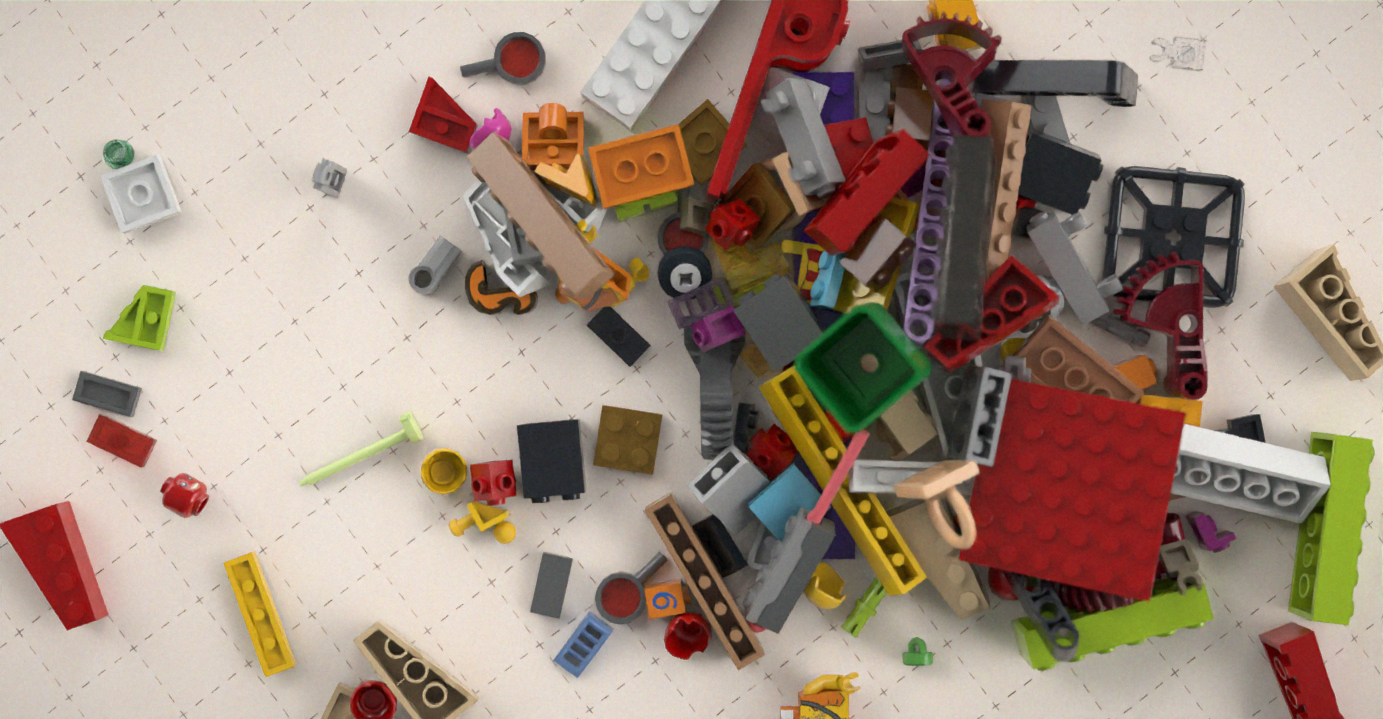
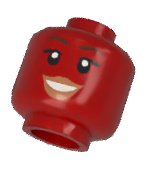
(184, 495)

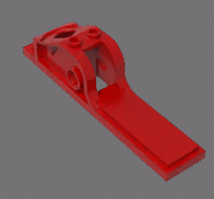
(821, 27)

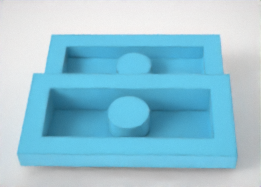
(783, 499)

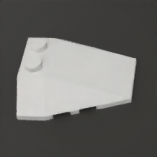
(491, 222)

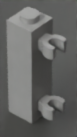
(804, 137)
(1067, 266)

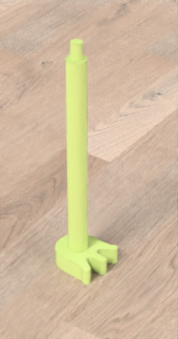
(410, 431)

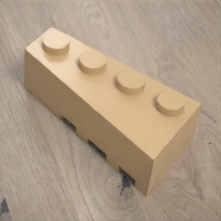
(412, 676)

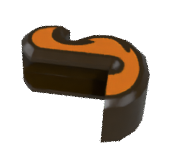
(494, 300)

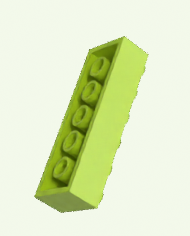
(1331, 532)
(1130, 625)

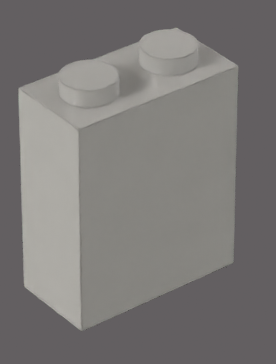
(728, 486)

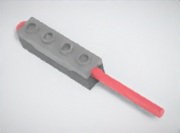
(797, 554)

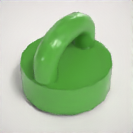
(919, 658)

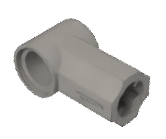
(437, 263)

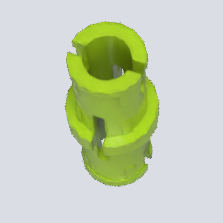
(864, 608)

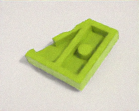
(145, 319)

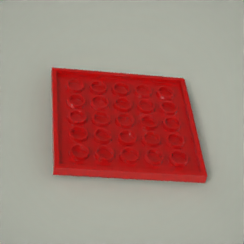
(1077, 490)

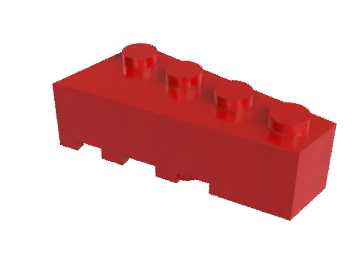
(866, 191)
(1010, 302)
(58, 562)
(1300, 672)

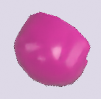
(498, 124)

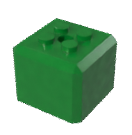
(835, 370)

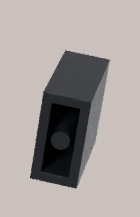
(1058, 172)
(551, 460)

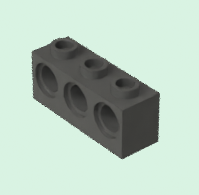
(979, 415)

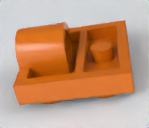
(552, 136)

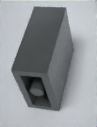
(779, 320)

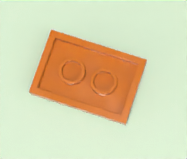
(641, 166)

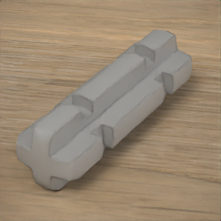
(1123, 330)

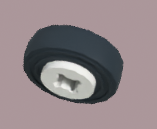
(681, 262)

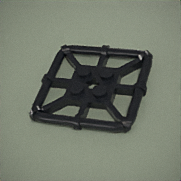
(1187, 221)

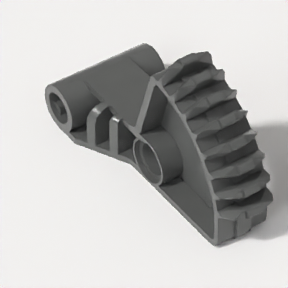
(715, 391)

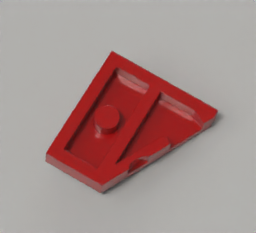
(442, 119)

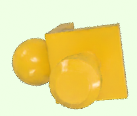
(485, 517)

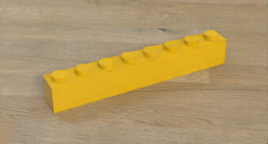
(859, 511)

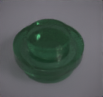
(118, 153)

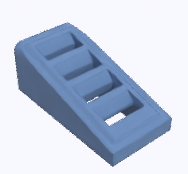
(597, 624)

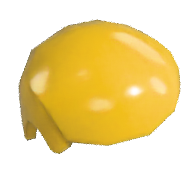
(443, 471)
(825, 588)

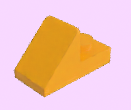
(574, 181)

